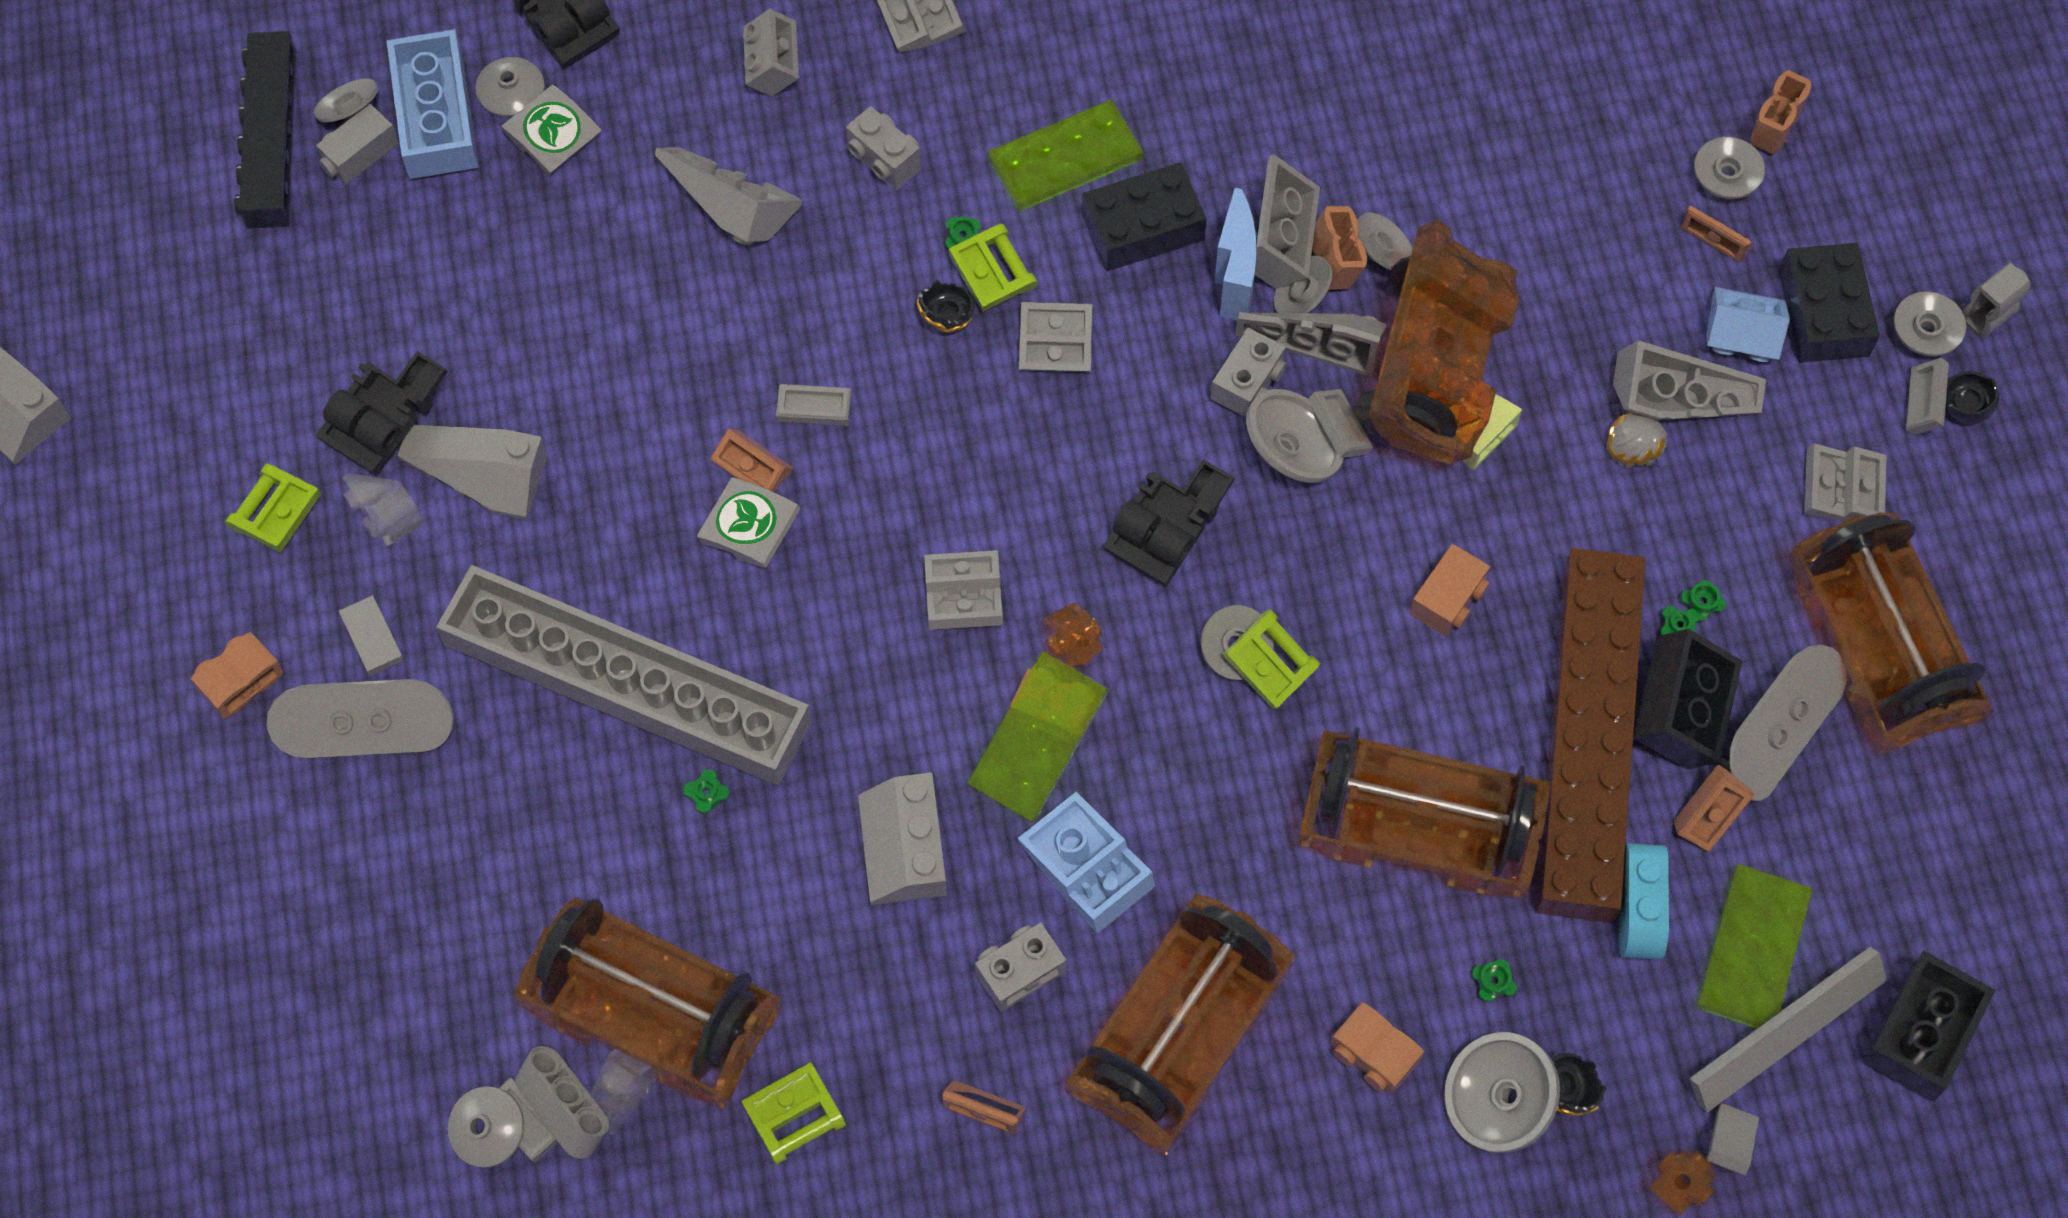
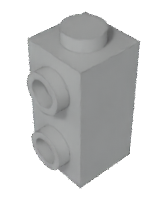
(356, 144)

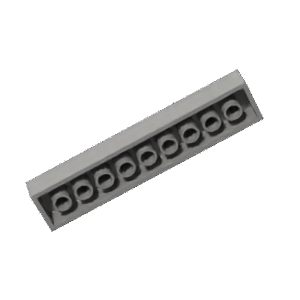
(625, 674)

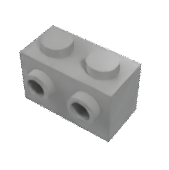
(770, 52)
(883, 147)
(1248, 371)
(1020, 966)

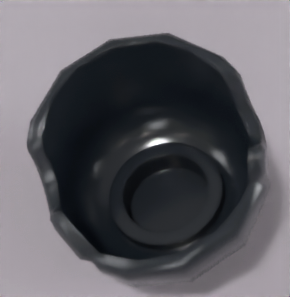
(1971, 397)

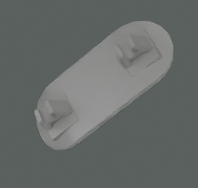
(359, 718)
(1786, 718)

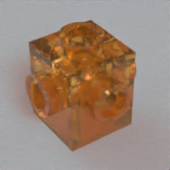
(1072, 635)
(1674, 1190)

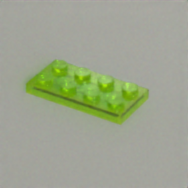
(1065, 155)
(1038, 736)
(1754, 947)

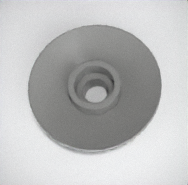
(508, 98)
(346, 100)
(1729, 156)
(1382, 239)
(1307, 293)
(1937, 314)
(1222, 625)
(502, 1127)

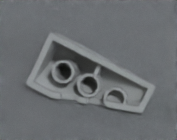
(736, 205)
(1334, 339)
(1679, 386)
(26, 410)
(485, 464)

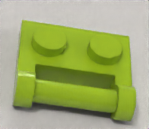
(982, 271)
(280, 514)
(1263, 667)
(786, 1102)

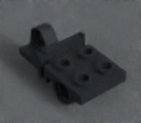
(569, 26)
(377, 411)
(1166, 521)

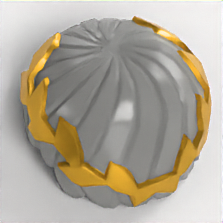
(1636, 440)

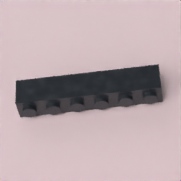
(267, 130)

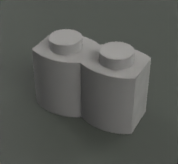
(1996, 300)

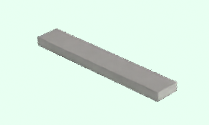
(1788, 1029)

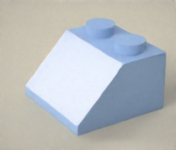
(1747, 324)

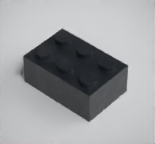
(1143, 216)
(1828, 302)
(1688, 699)
(1928, 1026)

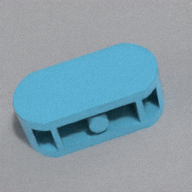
(1644, 902)

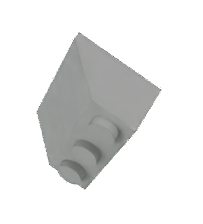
(1286, 225)
(902, 840)

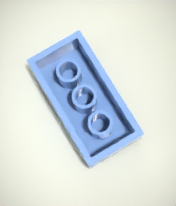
(432, 104)

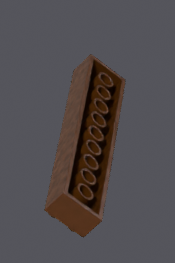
(1591, 736)

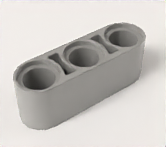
(562, 1102)

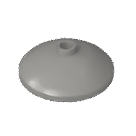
(1291, 436)
(1480, 1089)

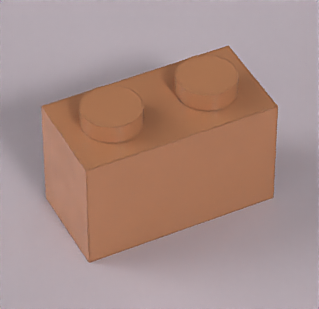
(1450, 590)

